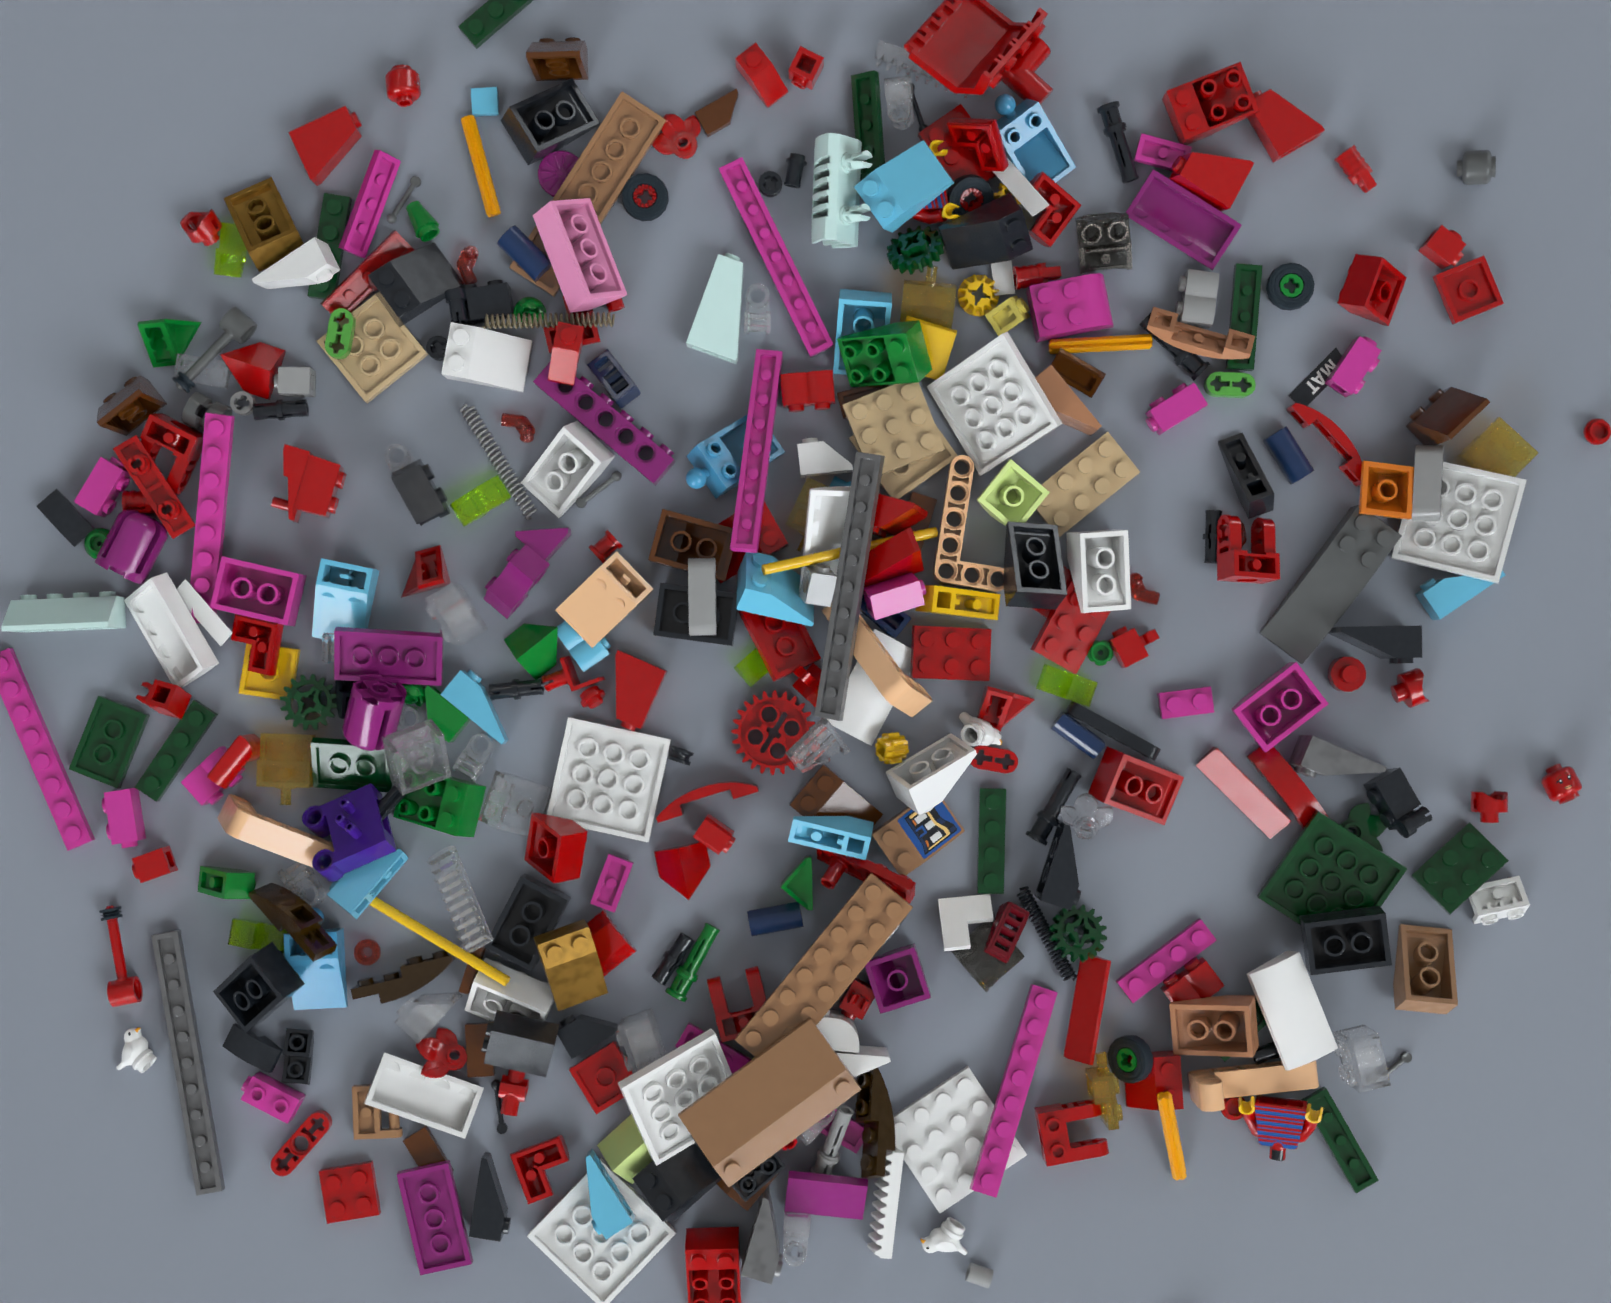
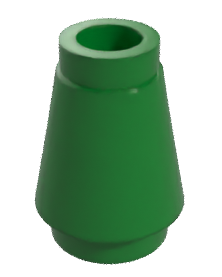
(422, 222)

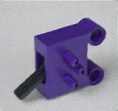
(357, 830)

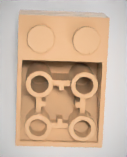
(604, 599)

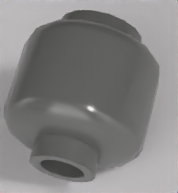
(1476, 167)

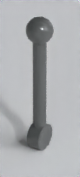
(415, 182)
(582, 502)
(1405, 1057)

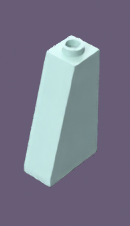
(719, 314)

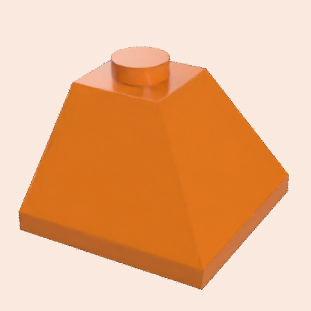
(1386, 490)

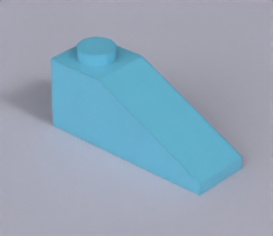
(1447, 594)
(473, 700)
(833, 834)
(363, 884)
(607, 1204)

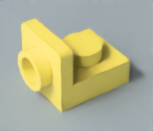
(1008, 314)

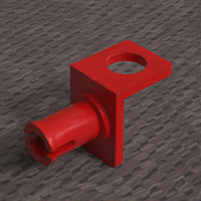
(567, 675)

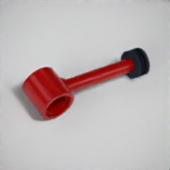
(124, 989)

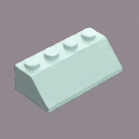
(65, 613)

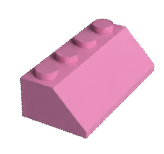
(579, 254)

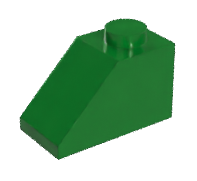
(444, 714)
(226, 882)

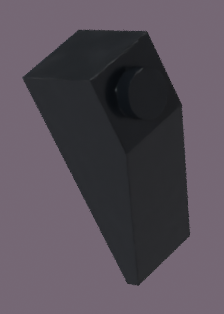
(1247, 476)
(490, 1207)

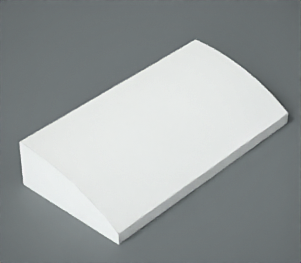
(825, 522)
(171, 630)
(865, 705)
(1292, 1010)
(435, 1102)

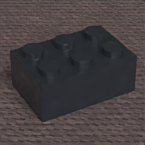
(673, 615)
(528, 913)
(1345, 940)
(258, 987)

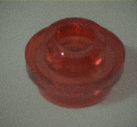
(361, 957)

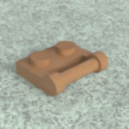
(368, 1119)

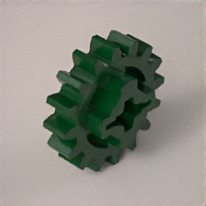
(915, 250)
(301, 715)
(1087, 926)

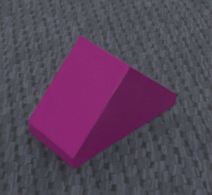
(544, 541)

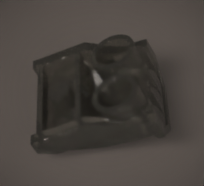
(1103, 242)
(981, 965)

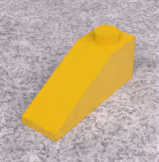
(960, 602)

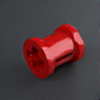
(605, 546)

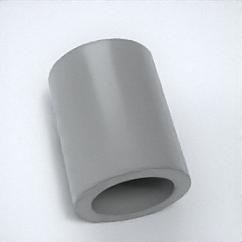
(979, 1275)

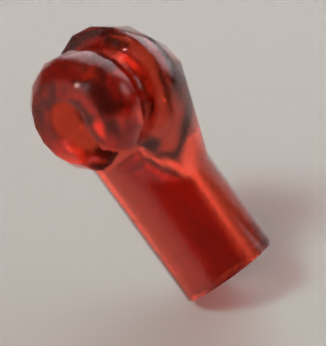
(466, 263)
(1139, 591)

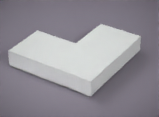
(956, 915)

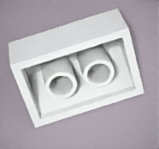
(520, 996)

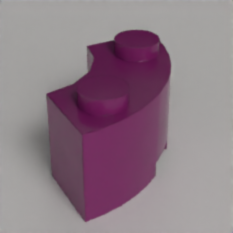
(520, 575)

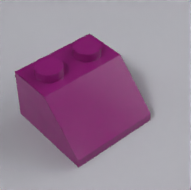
(897, 978)

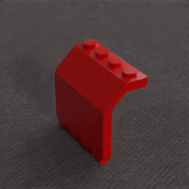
(971, 44)

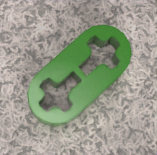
(333, 333)
(1229, 378)

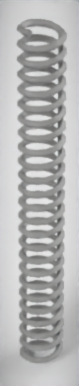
(498, 464)

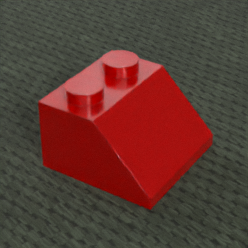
(1372, 289)
(895, 515)
(555, 847)
(1164, 1077)

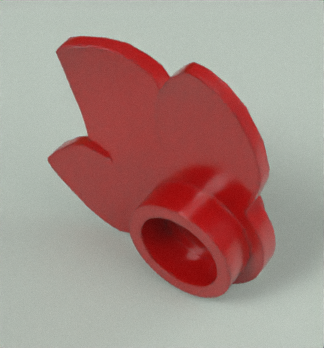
(676, 133)
(437, 1053)

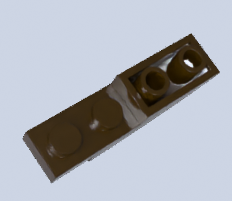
(295, 916)
(413, 976)
(875, 1112)

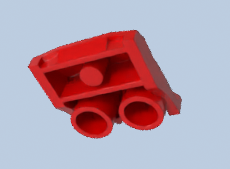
(609, 942)

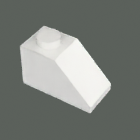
(820, 459)

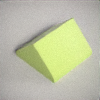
(1012, 495)
(625, 1150)

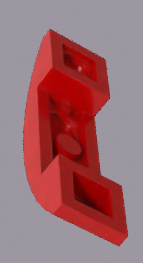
(1306, 416)
(1286, 784)
(737, 789)

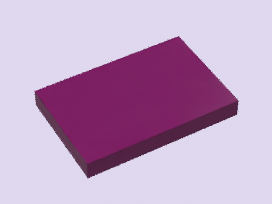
(826, 1195)

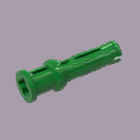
(687, 973)

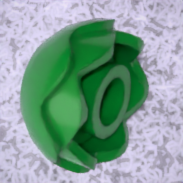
(529, 305)
(92, 539)
(415, 694)

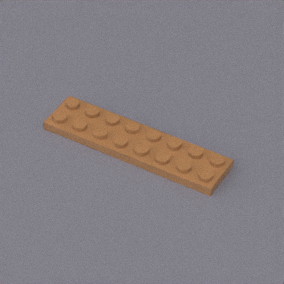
(604, 167)
(828, 964)

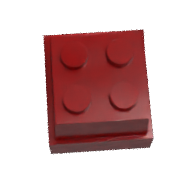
(310, 484)

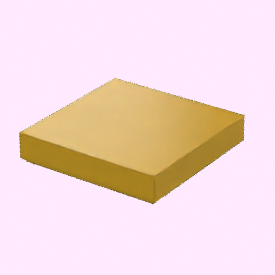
(939, 344)
(270, 686)

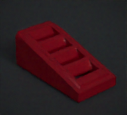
(1016, 918)

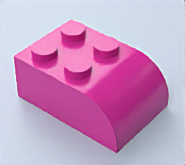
(1069, 307)
(258, 591)
(1279, 705)

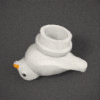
(978, 731)
(136, 1051)
(945, 1238)

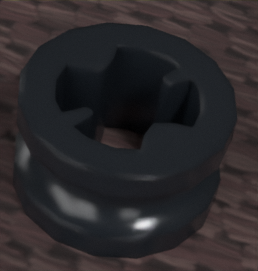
(762, 182)
(430, 345)
(680, 755)

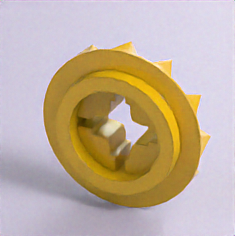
(967, 300)

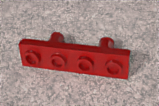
(154, 486)
(861, 869)

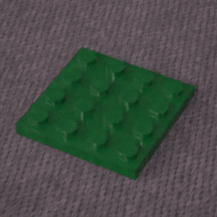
(1330, 872)

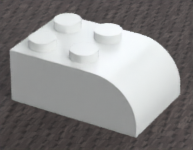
(839, 1031)

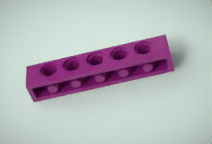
(652, 469)

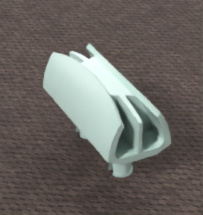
(834, 198)

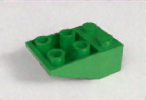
(885, 355)
(444, 806)

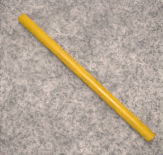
(833, 554)
(440, 941)

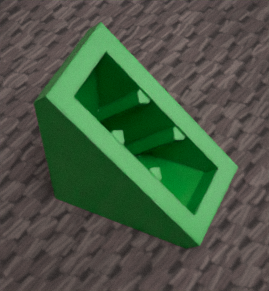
(166, 338)
(534, 648)
(799, 883)

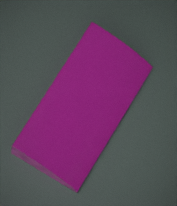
(1183, 219)

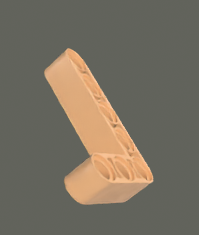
(957, 533)
(885, 673)
(245, 824)
(1212, 1085)

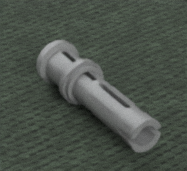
(828, 1154)

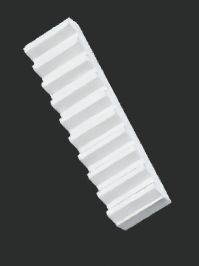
(886, 1206)

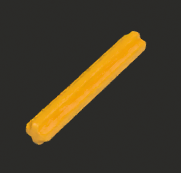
(480, 166)
(1101, 344)
(1171, 1135)

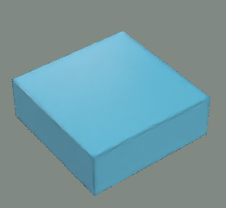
(485, 101)

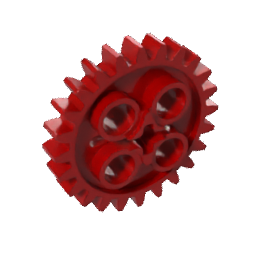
(753, 719)

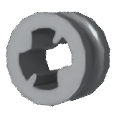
(240, 396)

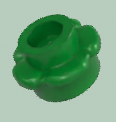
(1105, 647)

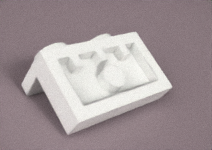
(1499, 900)

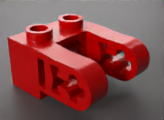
(180, 439)
(1237, 564)
(732, 1023)
(1054, 1133)

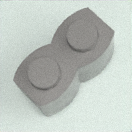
(1197, 298)

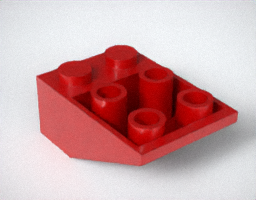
(1210, 103)
(713, 1265)

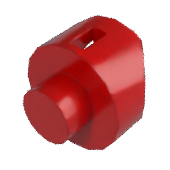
(204, 225)
(1346, 674)
(1409, 688)
(1489, 805)

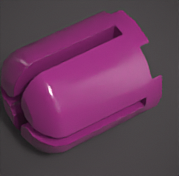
(132, 545)
(373, 711)

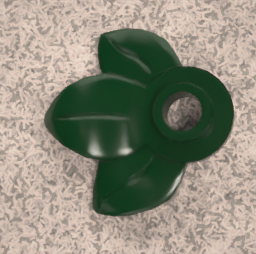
(1365, 825)

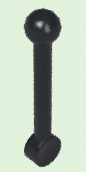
(916, 108)
(502, 1127)

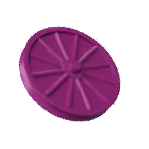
(554, 170)

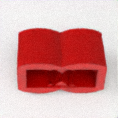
(807, 389)
(715, 835)
(1194, 982)

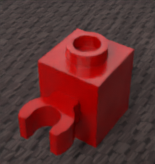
(1130, 646)
(808, 682)
(166, 698)
(856, 999)

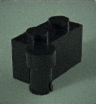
(473, 302)
(420, 493)
(1396, 802)

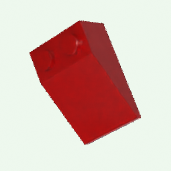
(770, 540)
(1135, 786)

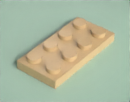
(1085, 483)

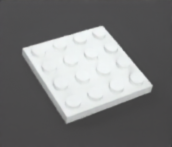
(994, 404)
(1473, 525)
(609, 779)
(668, 1087)
(945, 1137)
(589, 1259)

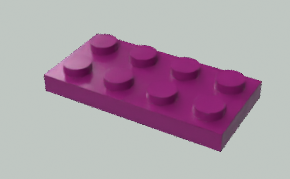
(394, 654)
(434, 1217)

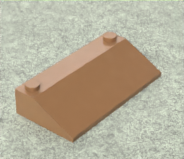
(769, 1102)

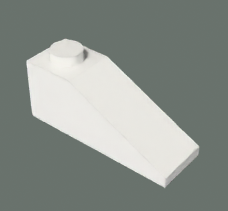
(304, 266)

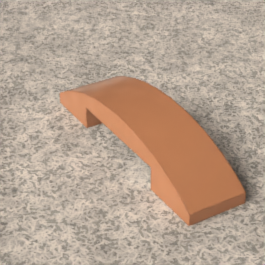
(1198, 340)

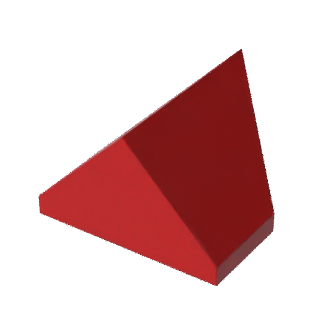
(255, 367)
(427, 572)
(1001, 706)
(683, 866)

